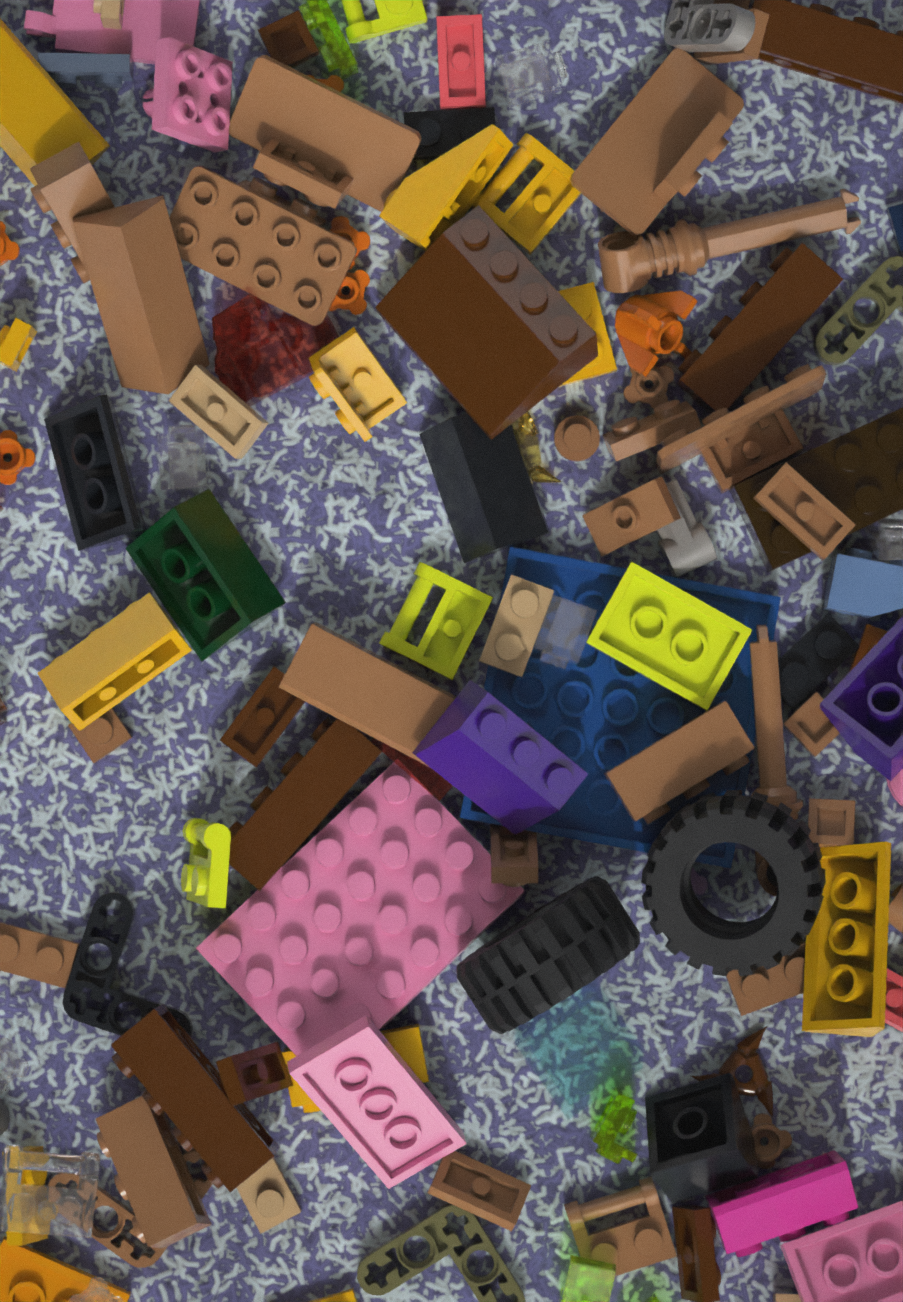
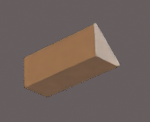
(142, 294)
(365, 689)

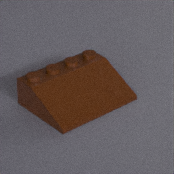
(487, 323)

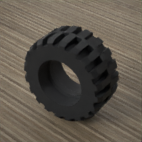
(704, 935)
(548, 955)

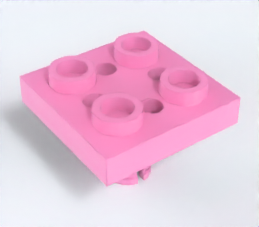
(182, 94)

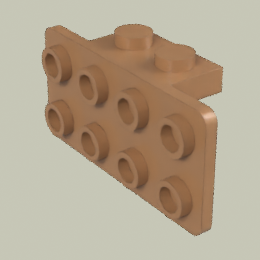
(320, 137)
(658, 142)
(261, 243)
(748, 438)

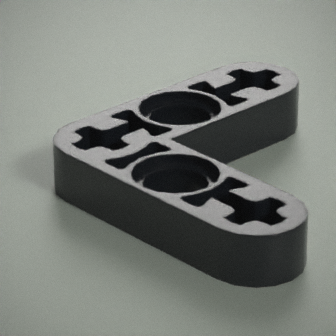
(100, 981)

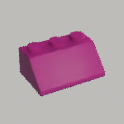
(783, 1203)

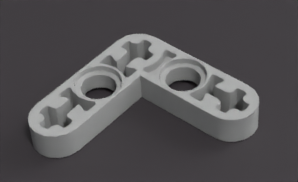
(708, 26)

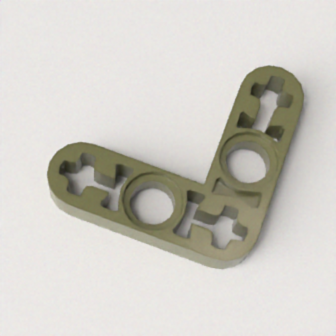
(876, 290)
(440, 1246)

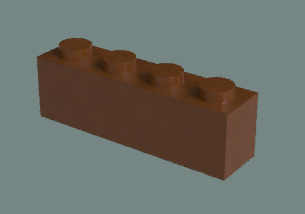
(833, 47)
(759, 330)
(300, 801)

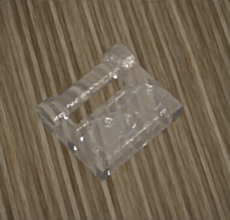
(43, 1207)

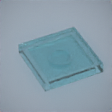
(579, 1054)

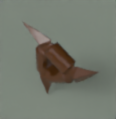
(747, 1055)

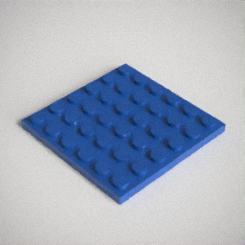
(609, 712)

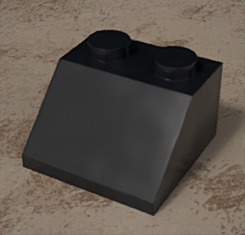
(699, 1138)

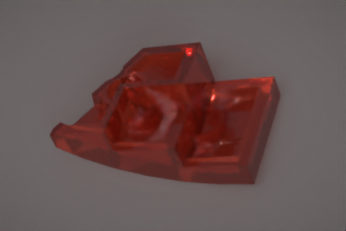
(264, 353)

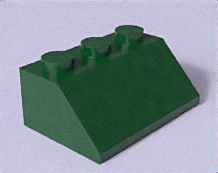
(205, 574)

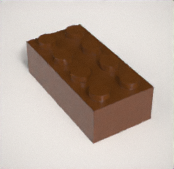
(189, 1091)

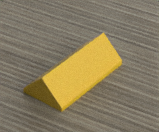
(36, 112)
(849, 943)

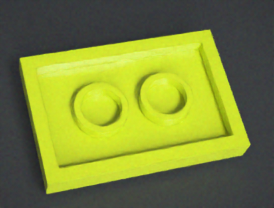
(669, 636)

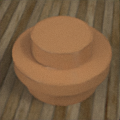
(576, 438)

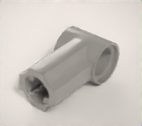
(684, 540)

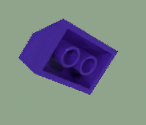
(870, 705)
(499, 760)

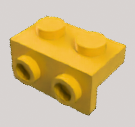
(355, 382)

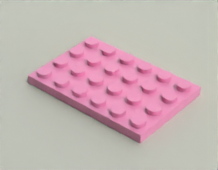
(360, 915)

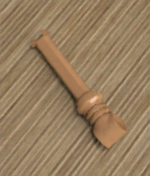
(687, 247)
(769, 738)

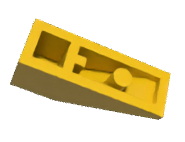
(445, 188)

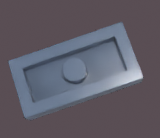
(104, 69)

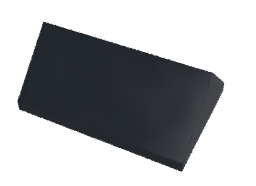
(95, 473)
(483, 487)

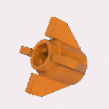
(651, 327)

